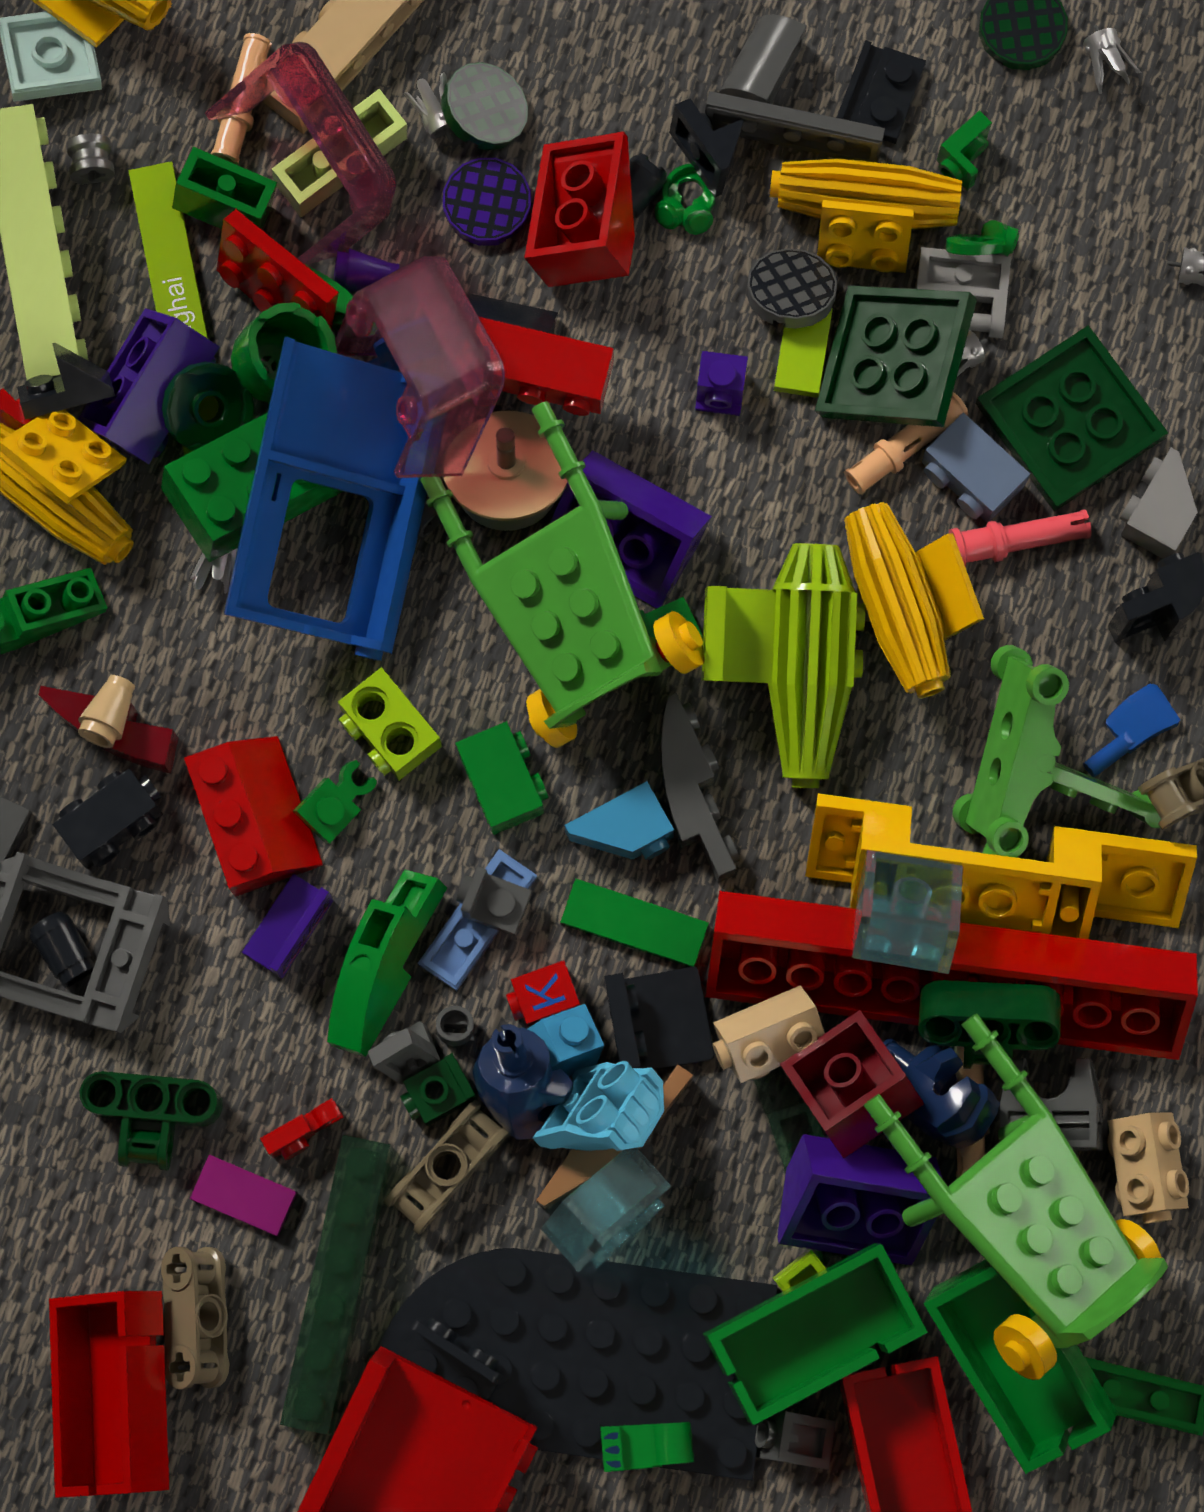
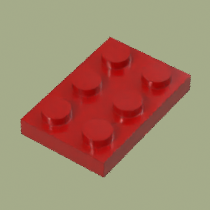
(268, 271)

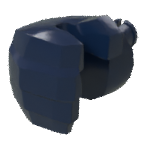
(518, 1081)
(951, 1111)

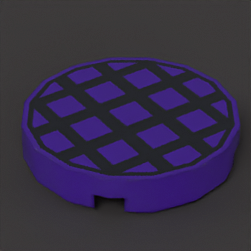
(487, 201)

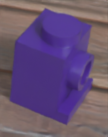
(721, 383)

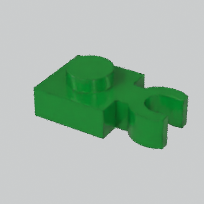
(331, 806)

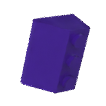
(139, 375)
(654, 536)
(851, 1201)

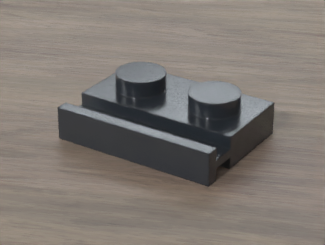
(882, 89)

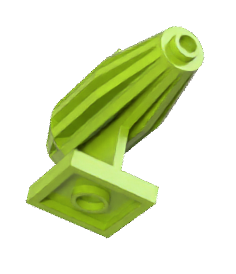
(800, 645)

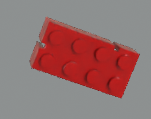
(108, 1394)
(905, 1439)

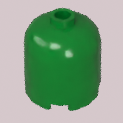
(264, 340)

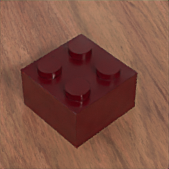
(843, 1074)

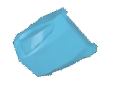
(606, 1110)

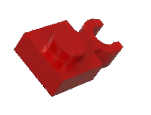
(292, 1137)

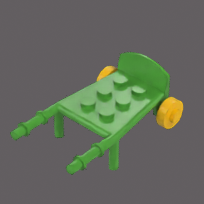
(569, 601)
(1034, 1223)

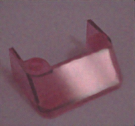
(310, 89)
(442, 355)

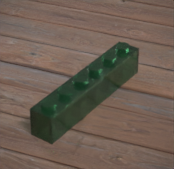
(337, 1285)

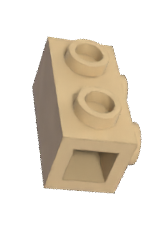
(767, 1034)
(1148, 1166)

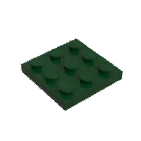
(896, 355)
(1071, 418)

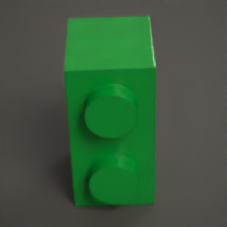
(215, 187)
(501, 777)

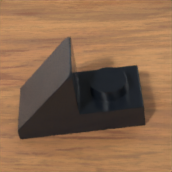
(707, 150)
(77, 385)

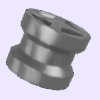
(90, 158)

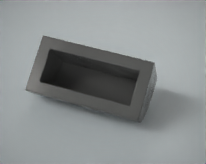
(765, 59)

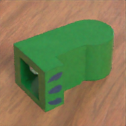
(646, 1445)

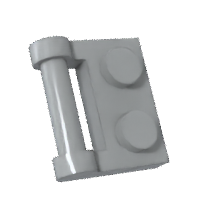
(980, 274)

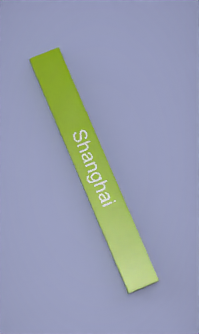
(169, 254)

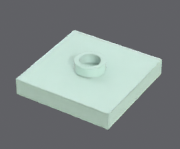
(46, 57)

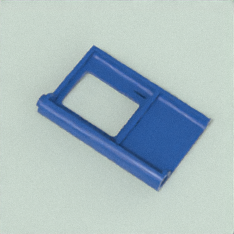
(338, 429)

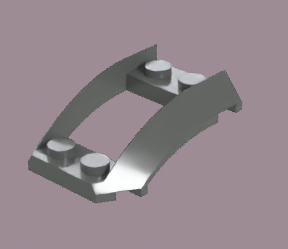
(123, 953)

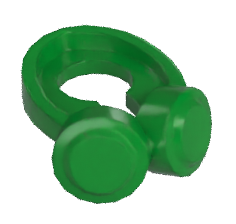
(670, 211)
(994, 239)

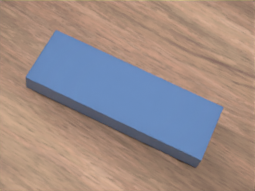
(464, 940)

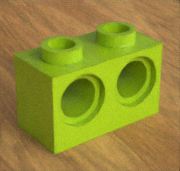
(396, 720)

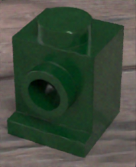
(455, 1096)

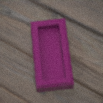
(243, 1195)

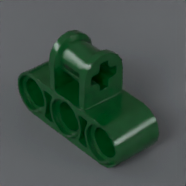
(1020, 1013)
(152, 1127)

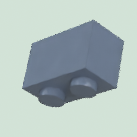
(974, 469)

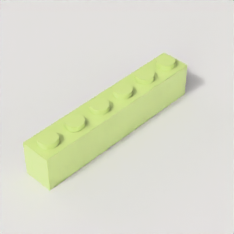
(31, 244)

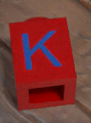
(542, 993)

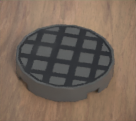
(791, 288)

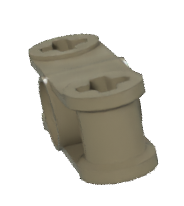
(1176, 793)
(435, 1192)
(195, 1317)

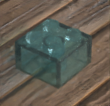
(908, 912)
(607, 1209)

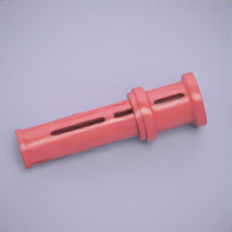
(998, 540)

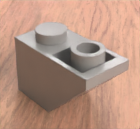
(1165, 509)

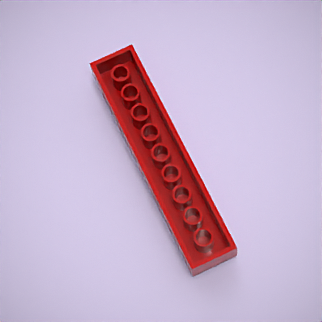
(1108, 991)

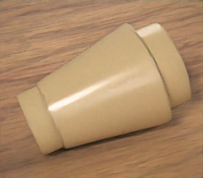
(107, 712)

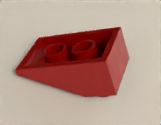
(582, 211)

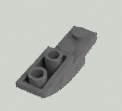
(686, 772)

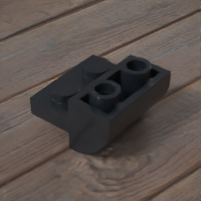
(1165, 601)

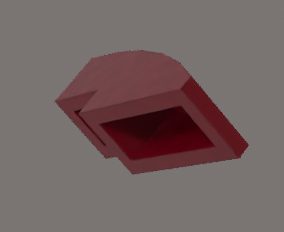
(140, 743)

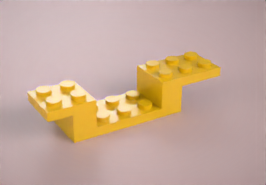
(1082, 878)

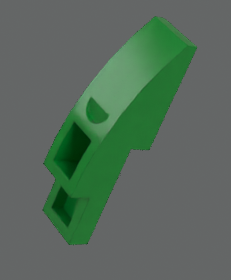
(47, 608)
(373, 965)

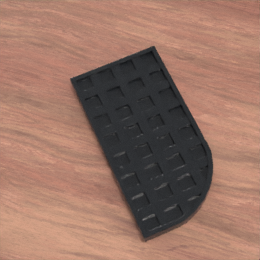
(596, 1348)

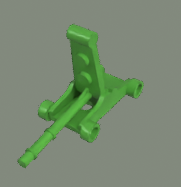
(1022, 759)

